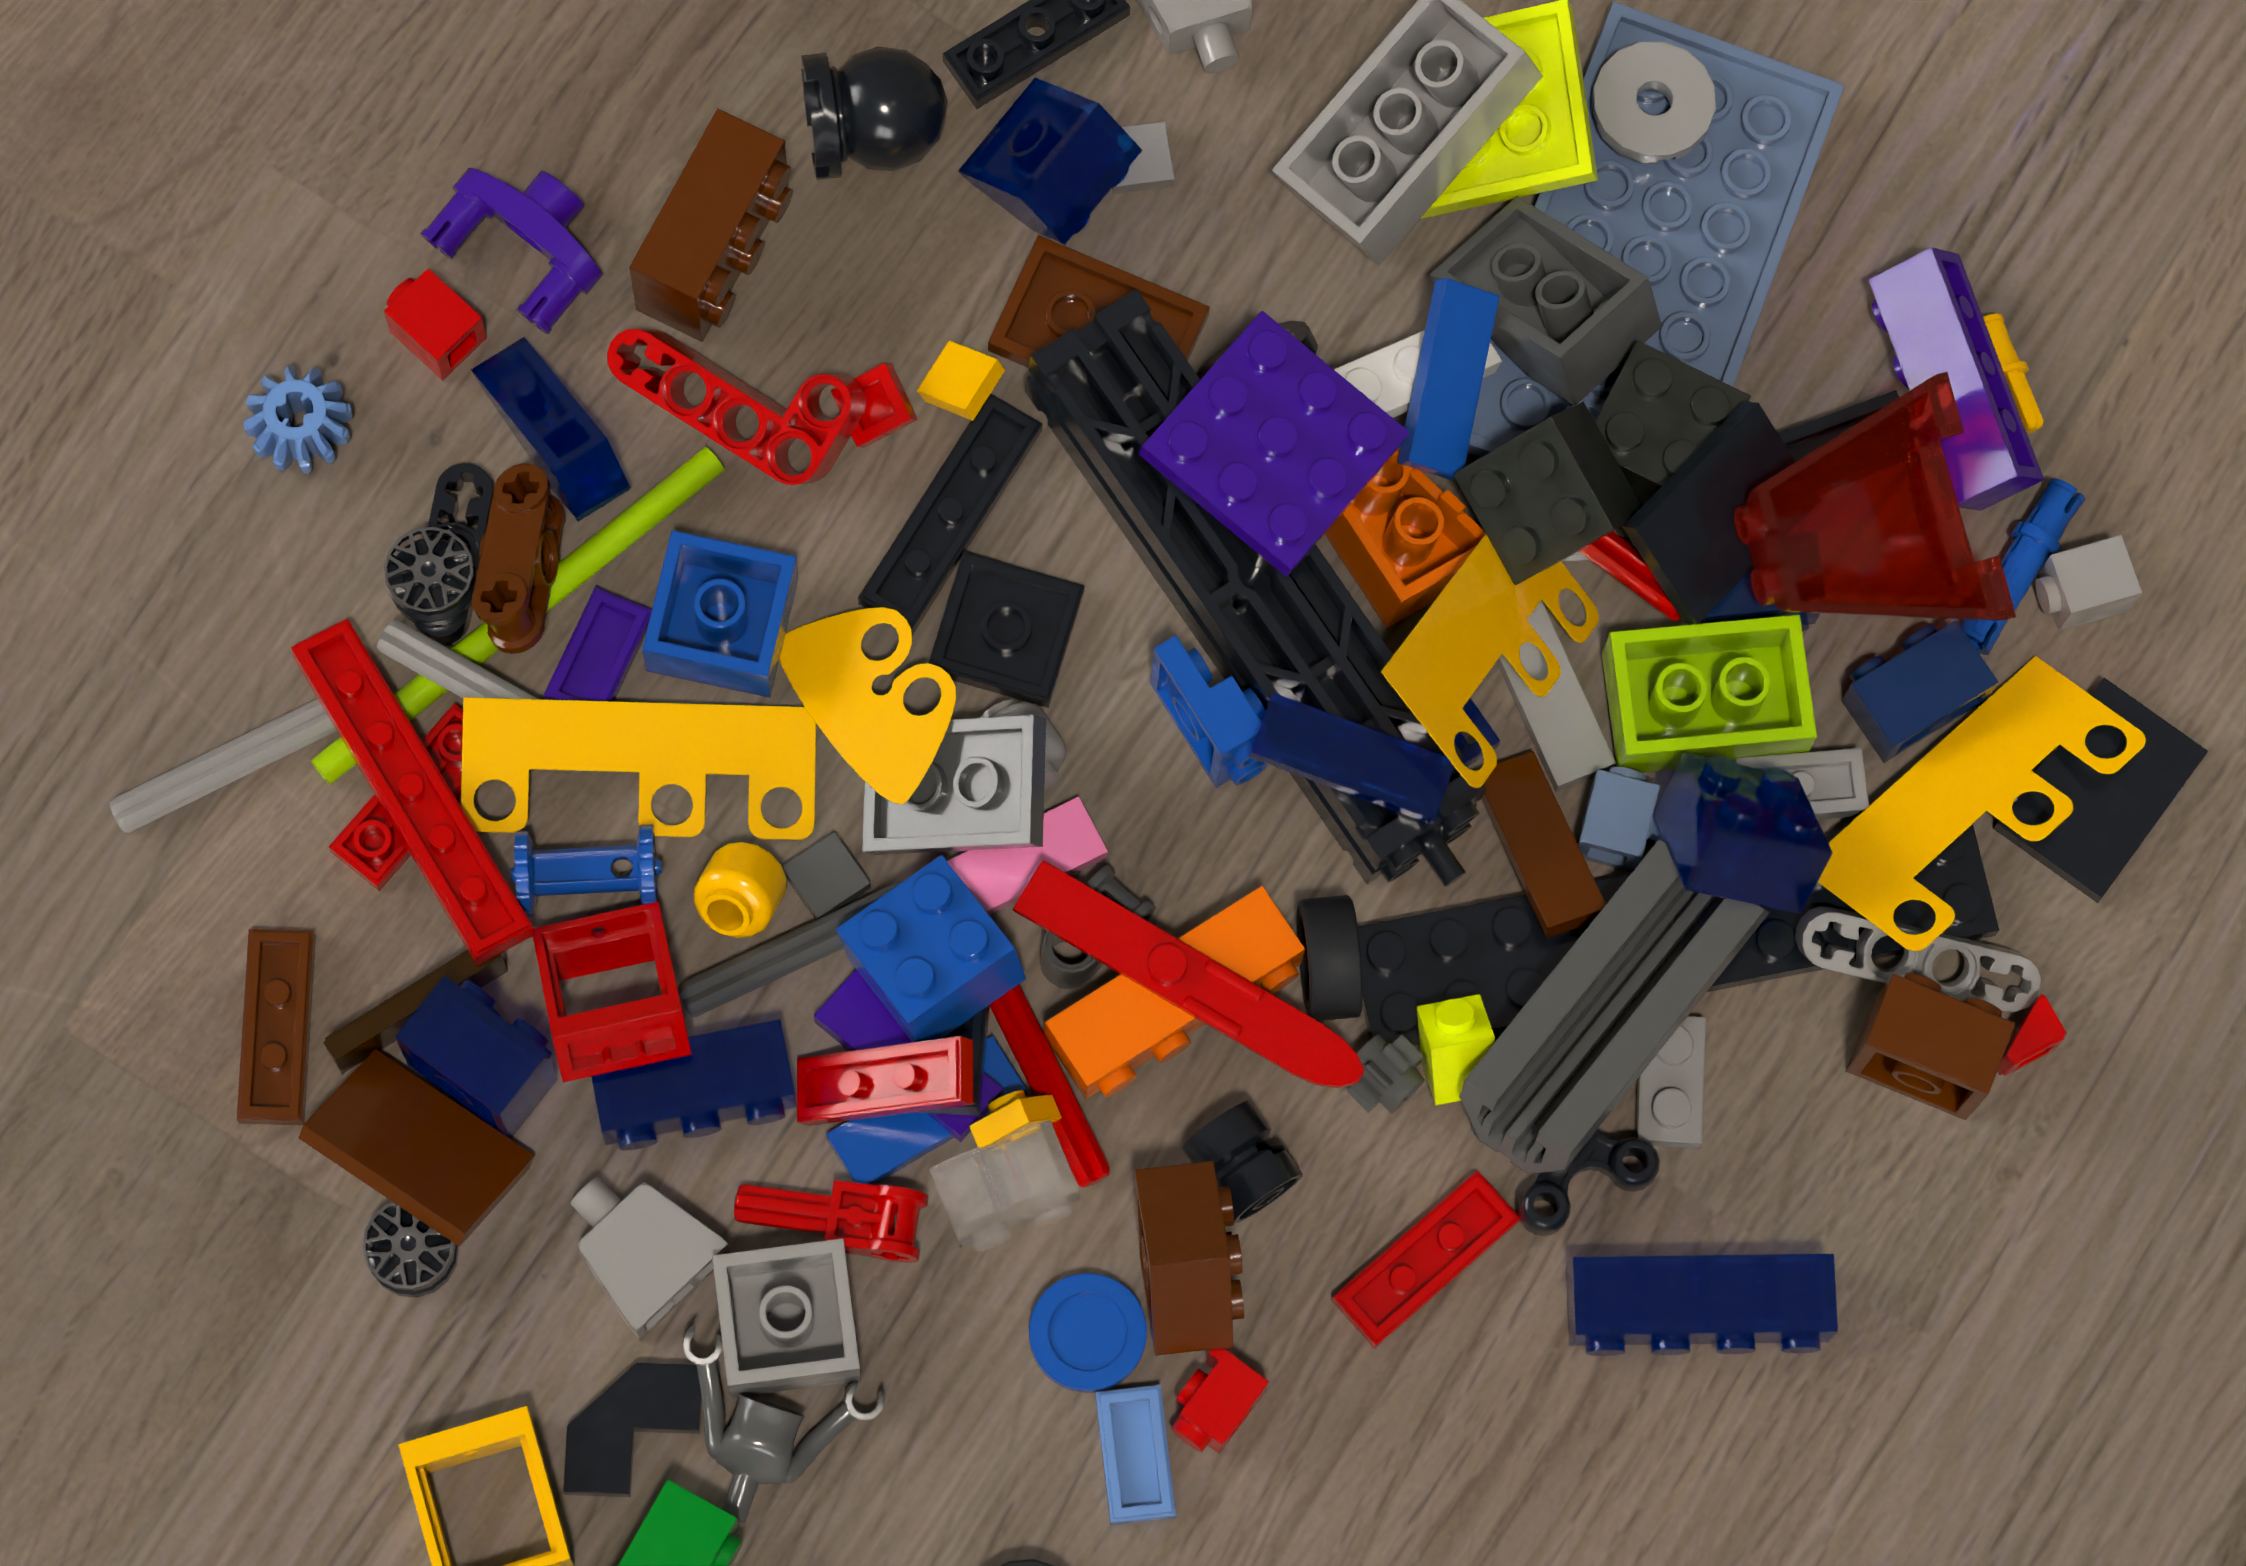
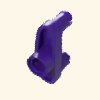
(536, 217)

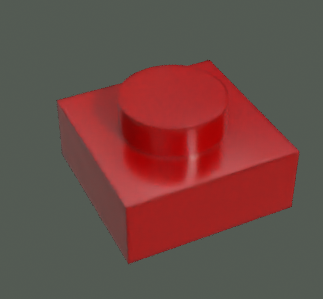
(885, 408)

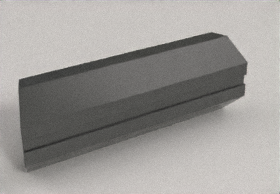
(1603, 1015)

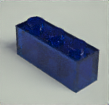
(725, 1079)

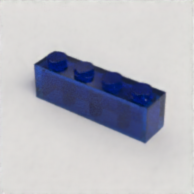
(1701, 1302)

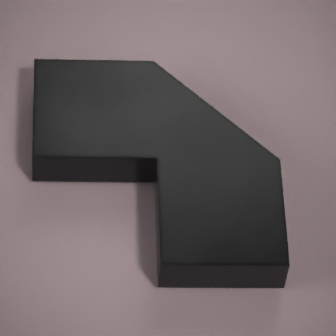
(602, 1436)

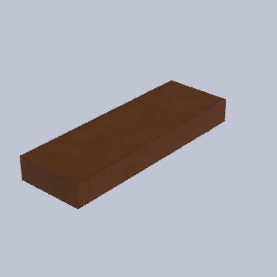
(1541, 846)
(276, 1027)

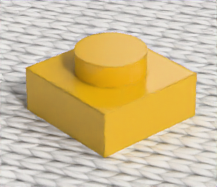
(1013, 1114)

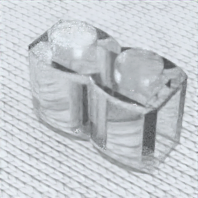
(1005, 1186)

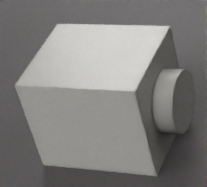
(2088, 583)

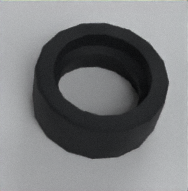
(1331, 958)

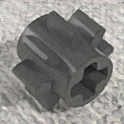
(1388, 1073)

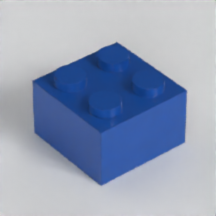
(720, 613)
(931, 953)

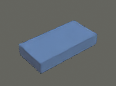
(1135, 1455)

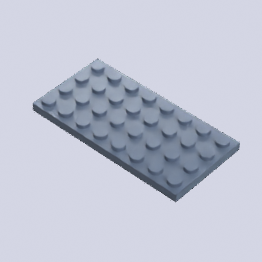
(1693, 225)

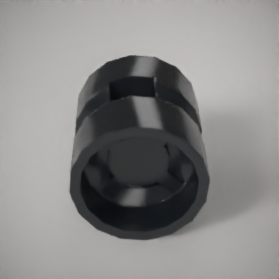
(1244, 1159)

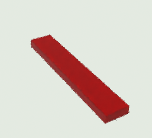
(412, 792)

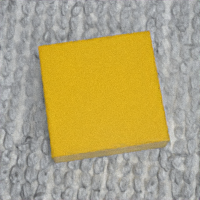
(961, 380)

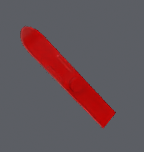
(1188, 979)

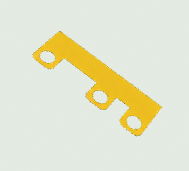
(656, 739)

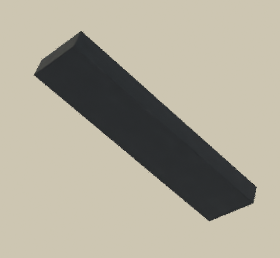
(952, 511)

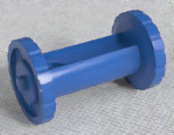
(584, 869)

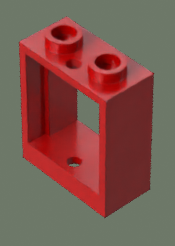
(621, 1033)

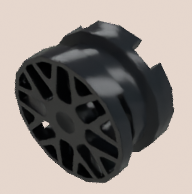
(430, 577)
(407, 1253)

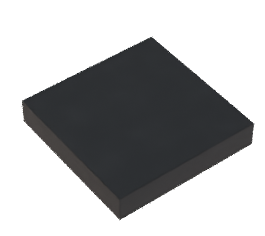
(1007, 628)

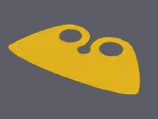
(867, 729)

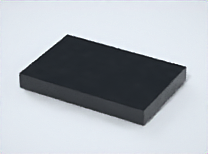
(1689, 523)
(2109, 810)

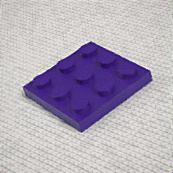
(1274, 443)

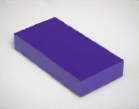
(600, 649)

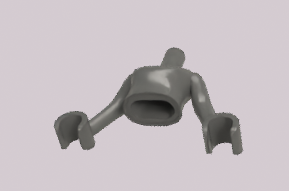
(762, 1434)

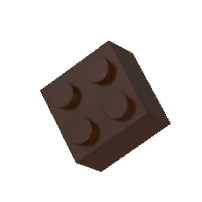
(1931, 1045)
(1188, 1257)

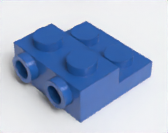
(1216, 720)

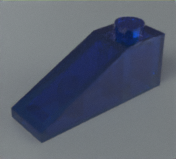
(552, 429)

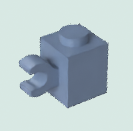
(1619, 819)

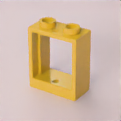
(472, 1443)

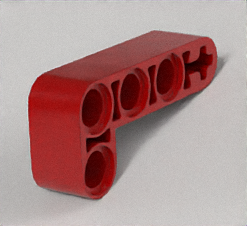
(726, 397)

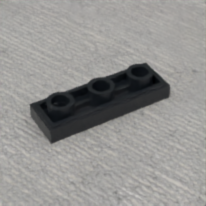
(1008, 54)

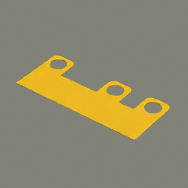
(1465, 635)
(1967, 773)

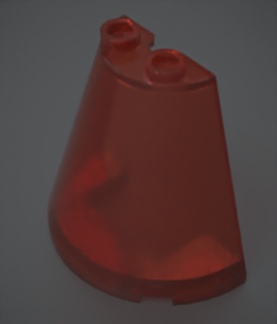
(1873, 523)

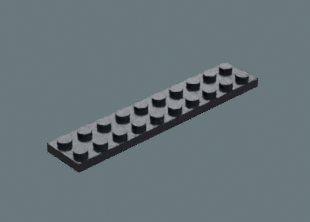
(1506, 957)

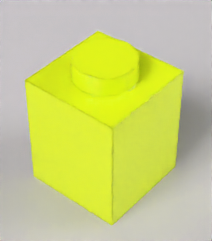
(1453, 1041)

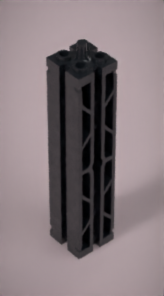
(1269, 631)

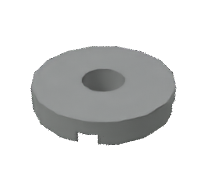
(1661, 69)

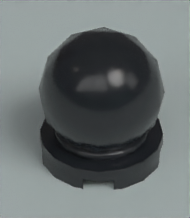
(875, 109)

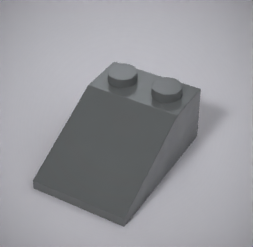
(1563, 302)

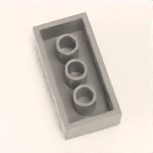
(1407, 123)

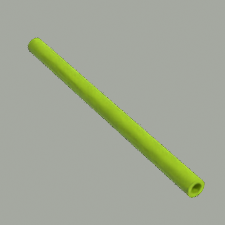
(571, 574)

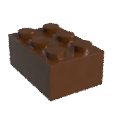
(711, 226)

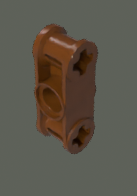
(518, 558)

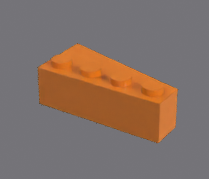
(1403, 540)

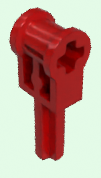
(853, 1212)

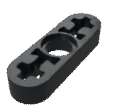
(477, 513)

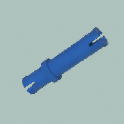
(2028, 552)

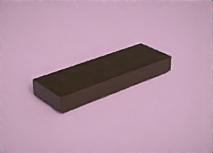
(382, 1023)

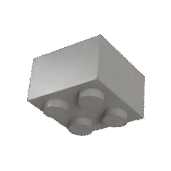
(786, 1318)

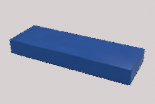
(1448, 378)
(885, 1144)

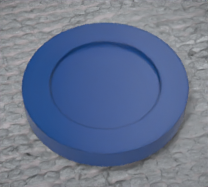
(1087, 1332)

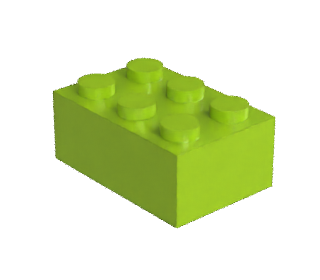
(1708, 692)

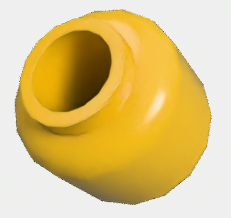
(740, 890)

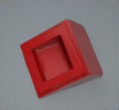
(2034, 1038)

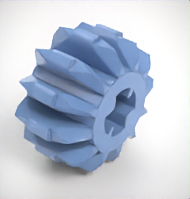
(275, 415)

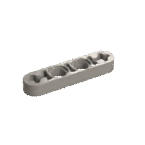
(1919, 962)

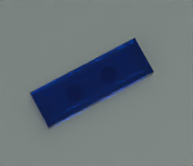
(1352, 758)

